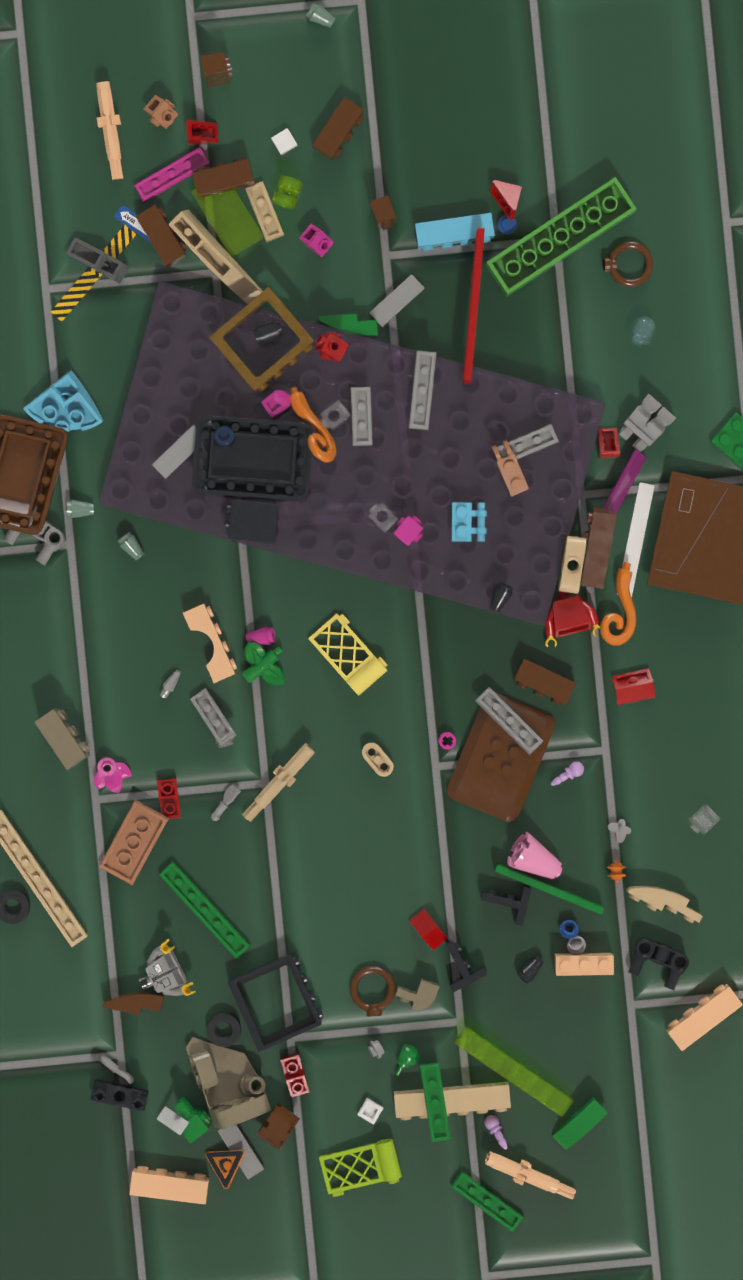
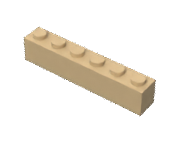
(457, 1100)

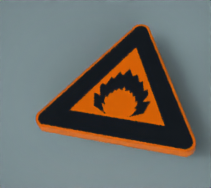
(225, 1164)

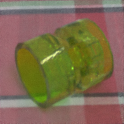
(290, 186)

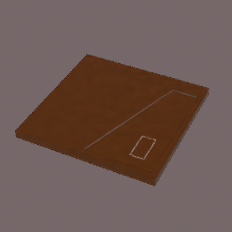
(700, 539)

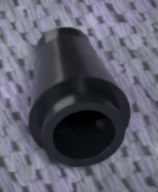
(501, 596)
(530, 969)

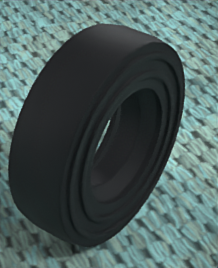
(24, 906)
(235, 1029)

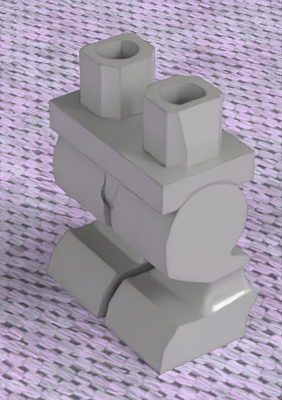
(645, 429)

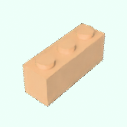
(583, 964)

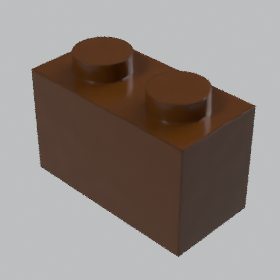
(383, 213)

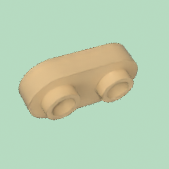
(377, 759)

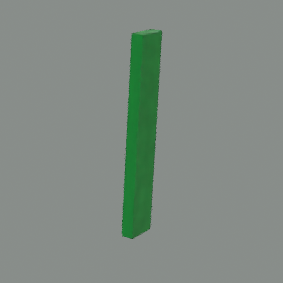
(549, 888)
(204, 910)

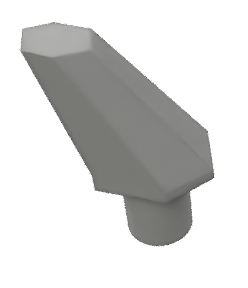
(170, 683)

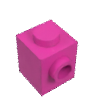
(316, 240)
(409, 530)

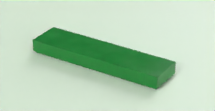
(435, 1102)
(487, 1201)

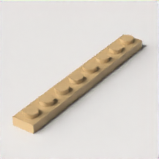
(40, 882)

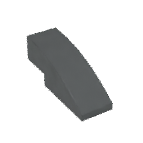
(97, 260)

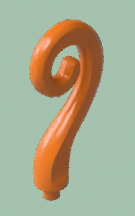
(322, 437)
(622, 585)

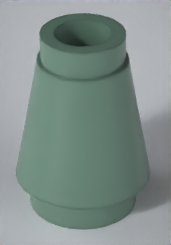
(319, 15)
(78, 509)
(130, 545)

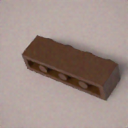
(598, 546)

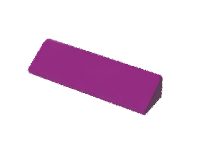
(625, 481)

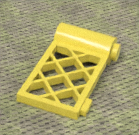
(365, 673)

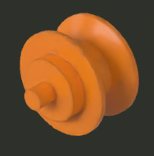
(616, 871)

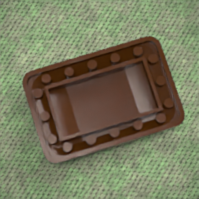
(28, 472)
(494, 768)

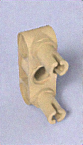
(573, 550)

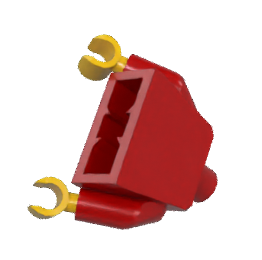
(570, 617)

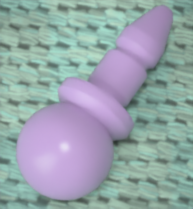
(575, 770)
(492, 1124)

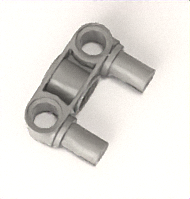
(45, 535)

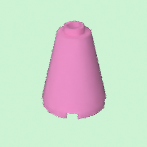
(533, 858)

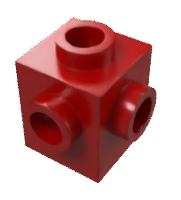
(331, 347)

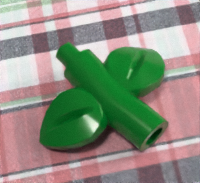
(263, 664)

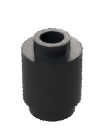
(267, 332)

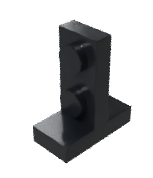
(510, 901)
(464, 967)

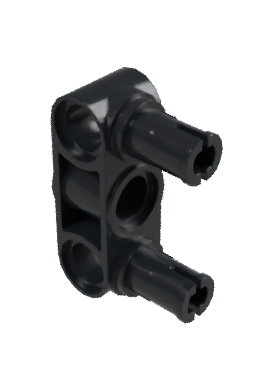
(662, 955)
(134, 1098)

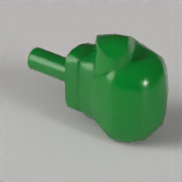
(407, 1057)

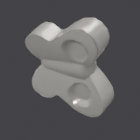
(620, 829)

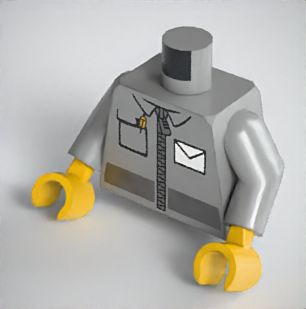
(165, 973)

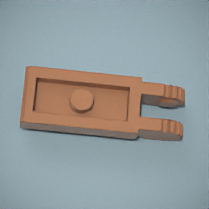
(510, 470)

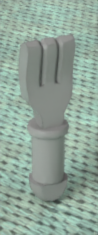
(229, 796)
(112, 1066)

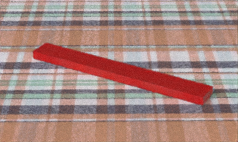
(473, 306)

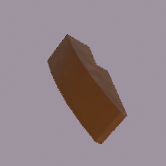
(135, 1002)

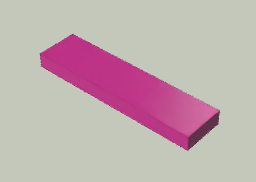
(171, 174)

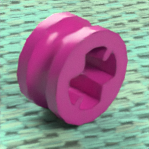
(446, 746)

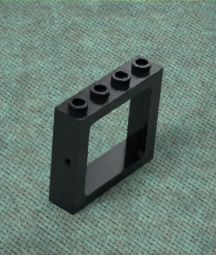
(265, 1042)

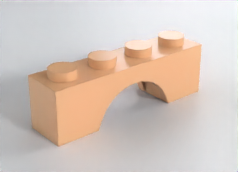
(220, 664)

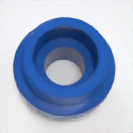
(572, 924)

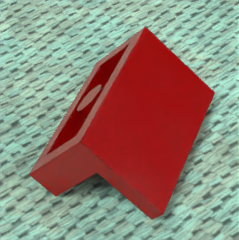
(633, 686)

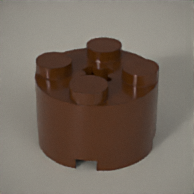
(278, 1126)

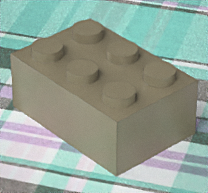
(63, 738)

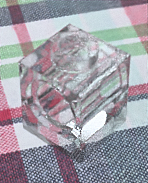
(338, 407)
(384, 526)
(703, 819)

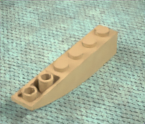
(214, 255)

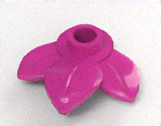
(113, 777)

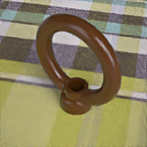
(610, 264)
(372, 1009)

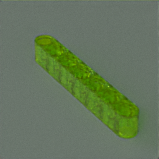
(513, 1071)

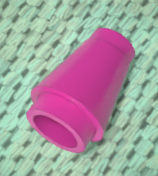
(262, 636)

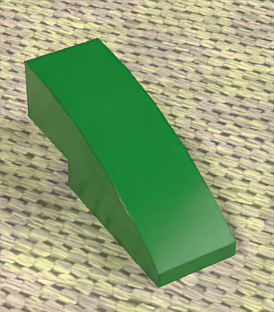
(349, 324)
(580, 1123)

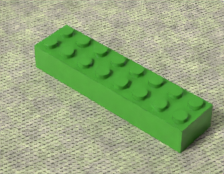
(561, 237)

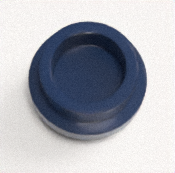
(224, 435)

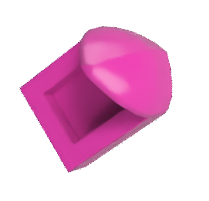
(276, 402)

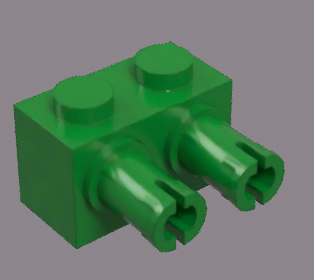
(198, 1120)

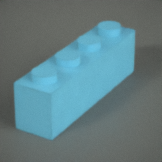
(453, 231)

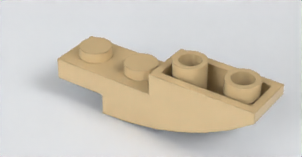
(658, 897)

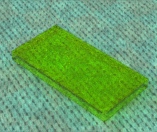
(230, 220)

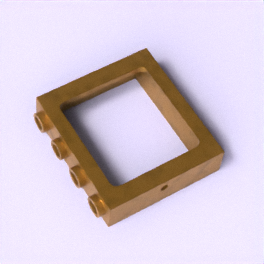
(304, 346)

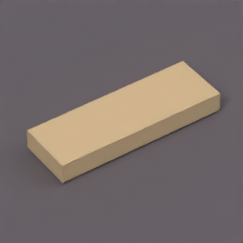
(264, 211)

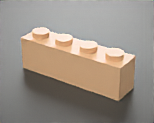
(703, 1017)
(169, 1186)

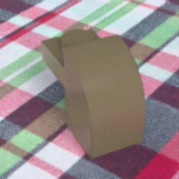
(422, 997)

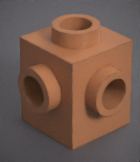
(160, 112)

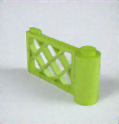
(385, 1161)

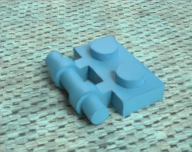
(462, 519)

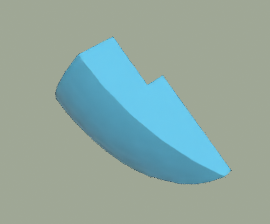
(65, 405)

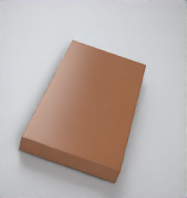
(133, 842)

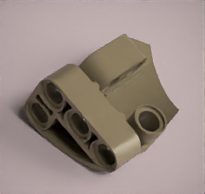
(226, 1083)

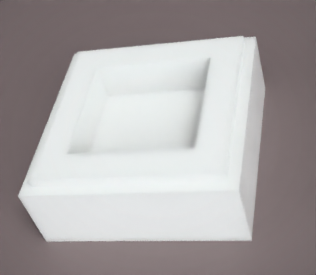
(284, 141)
(370, 1111)

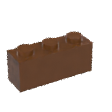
(216, 69)
(338, 129)
(223, 177)
(161, 236)
(544, 682)

